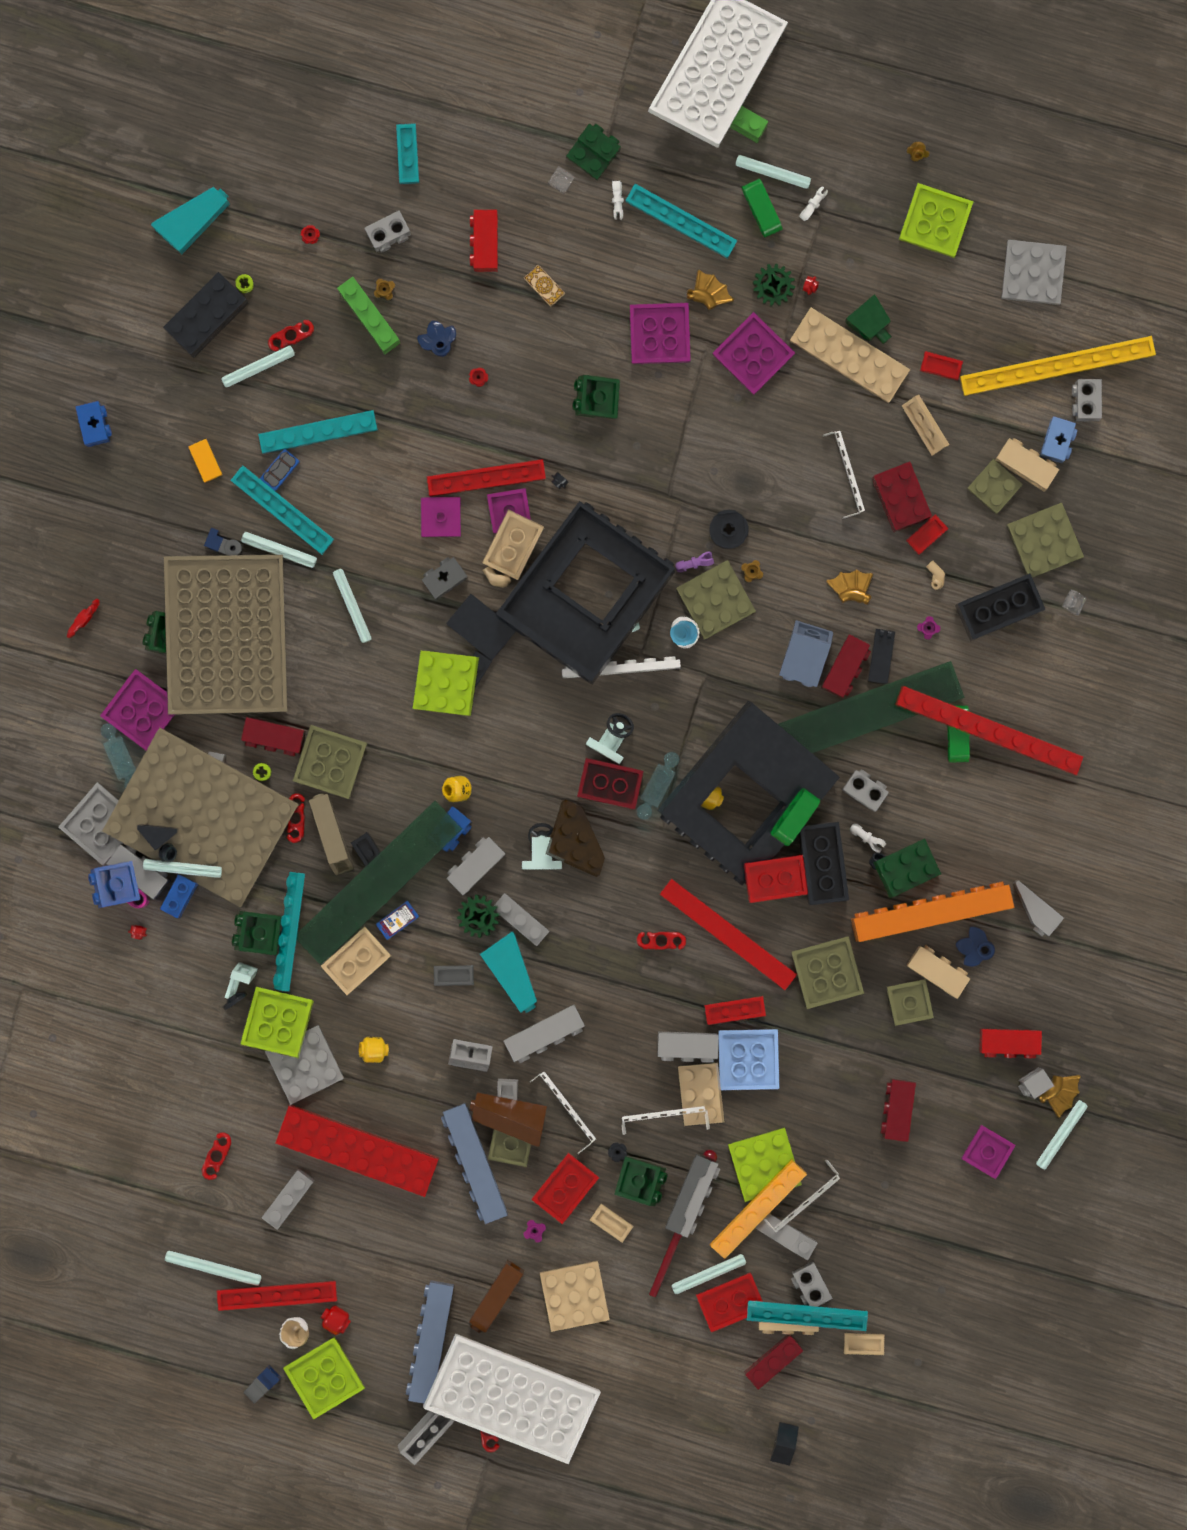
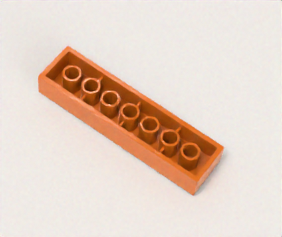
(931, 913)

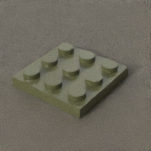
(1045, 540)
(716, 599)
(330, 762)
(827, 972)

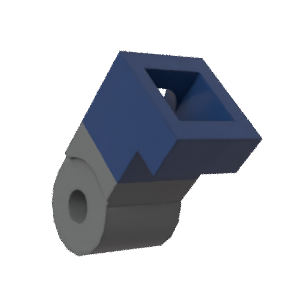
(222, 545)
(262, 1384)

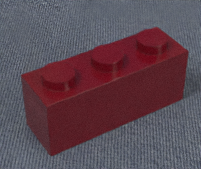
(846, 666)
(273, 736)
(898, 1110)
(773, 1361)

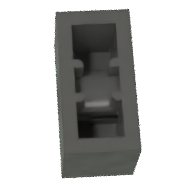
(455, 577)

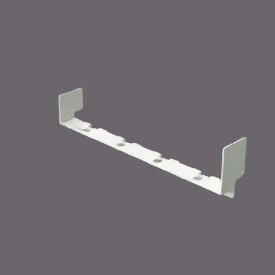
(854, 484)
(571, 1111)
(676, 1112)
(810, 1199)

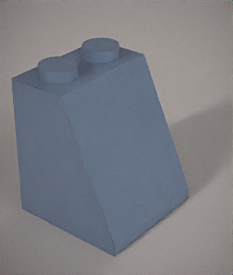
(806, 654)

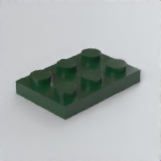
(907, 868)

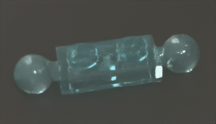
(118, 754)
(657, 785)

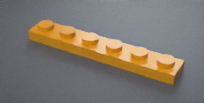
(758, 1209)

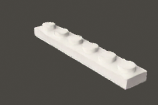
(631, 667)

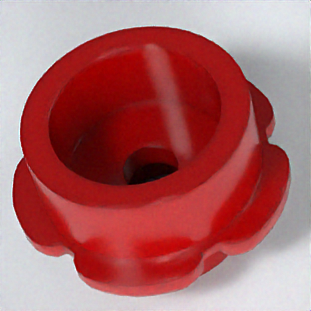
(305, 232)
(810, 285)
(473, 377)
(137, 932)

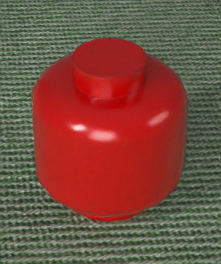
(335, 1320)

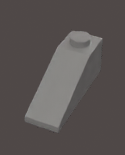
(1039, 913)
(788, 1237)

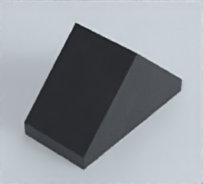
(157, 835)
(784, 1443)

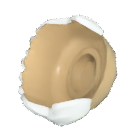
(294, 1332)

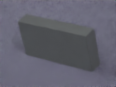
(453, 975)

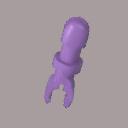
(702, 560)

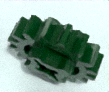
(765, 287)
(483, 925)

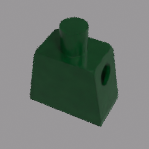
(870, 320)

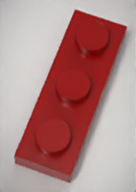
(735, 1010)

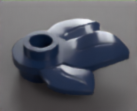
(435, 336)
(972, 947)

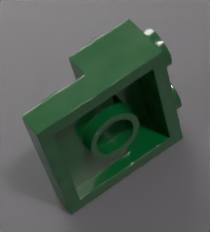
(594, 151)
(596, 397)
(156, 638)
(256, 932)
(641, 1181)

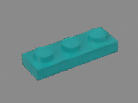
(407, 153)

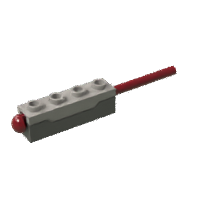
(687, 1207)

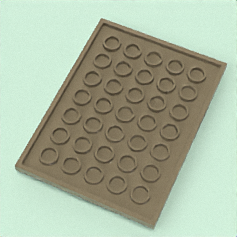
(225, 634)
(218, 810)

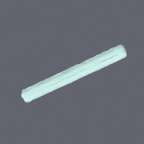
(213, 1268)

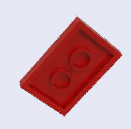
(775, 878)
(565, 1188)
(728, 1301)

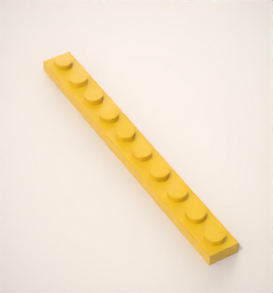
(1057, 366)

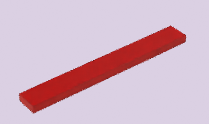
(728, 934)

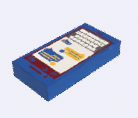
(397, 920)

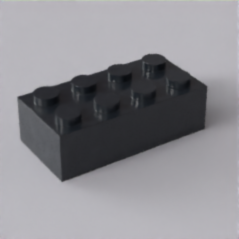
(206, 315)
(1000, 607)
(824, 863)

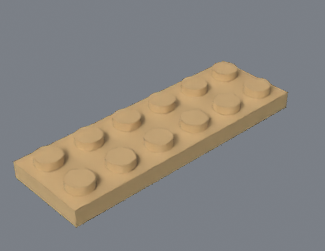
(849, 355)

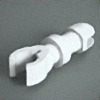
(617, 200)
(813, 203)
(857, 830)

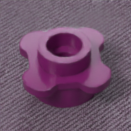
(923, 627)
(529, 1232)

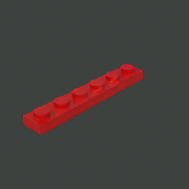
(486, 478)
(277, 1295)

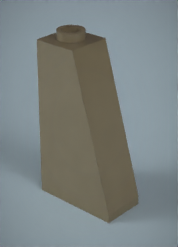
(331, 834)

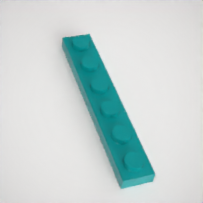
(681, 221)
(318, 432)
(282, 510)
(288, 935)
(807, 1315)

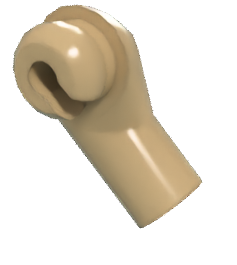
(938, 575)
(495, 579)

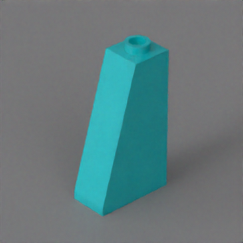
(191, 219)
(510, 970)

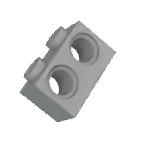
(385, 227)
(1093, 400)
(863, 794)
(470, 1055)
(1035, 1083)
(815, 1283)

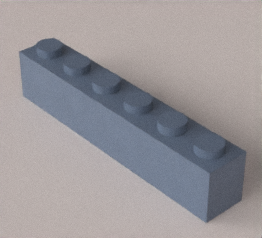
(475, 1163)
(431, 1340)

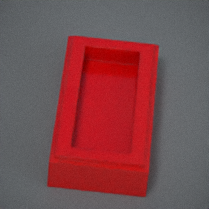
(941, 366)
(927, 534)

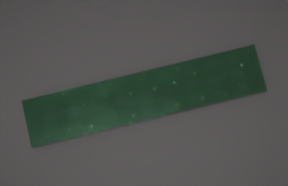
(870, 709)
(378, 882)

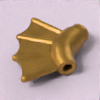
(709, 291)
(852, 586)
(1062, 1093)

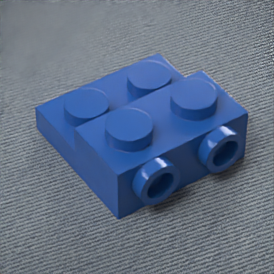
(114, 884)

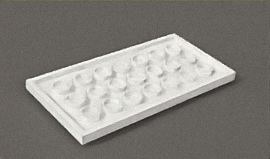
(717, 68)
(511, 1399)

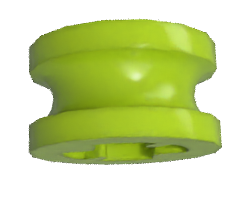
(238, 284)
(257, 776)

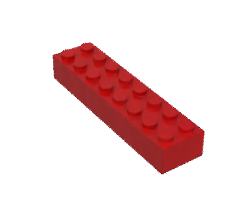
(357, 1150)

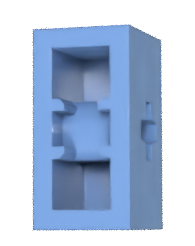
(1050, 448)

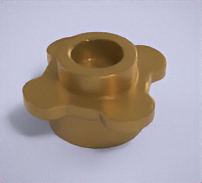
(917, 151)
(384, 284)
(750, 576)

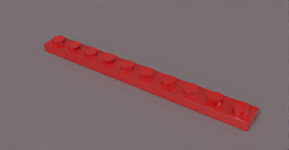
(989, 730)

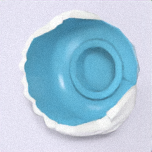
(684, 632)

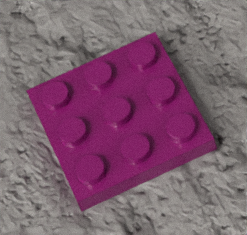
(660, 333)
(753, 353)
(139, 709)

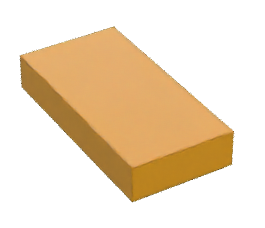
(205, 460)

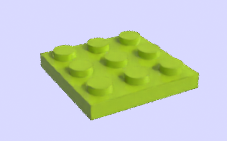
(936, 220)
(445, 683)
(277, 1022)
(760, 1160)
(324, 1377)

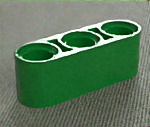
(762, 208)
(958, 743)
(795, 817)

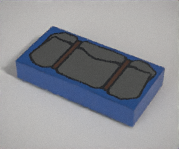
(280, 470)

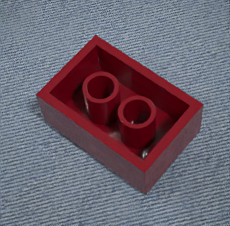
(901, 497)
(610, 784)

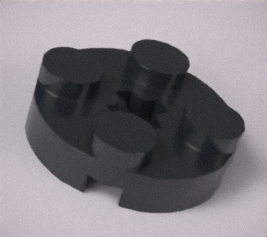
(737, 536)

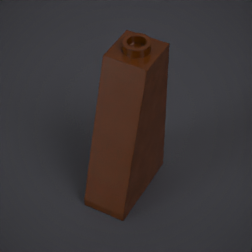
(510, 1116)
(496, 1296)

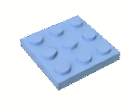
(748, 1059)

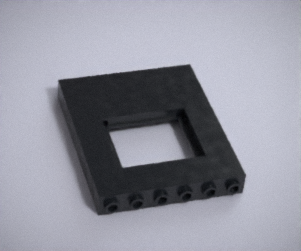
(563, 625)
(767, 757)

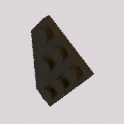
(575, 841)

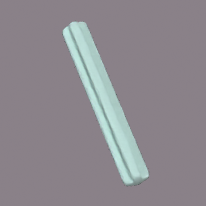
(773, 171)
(258, 366)
(278, 549)
(352, 605)
(182, 868)
(1061, 1134)
(708, 1274)

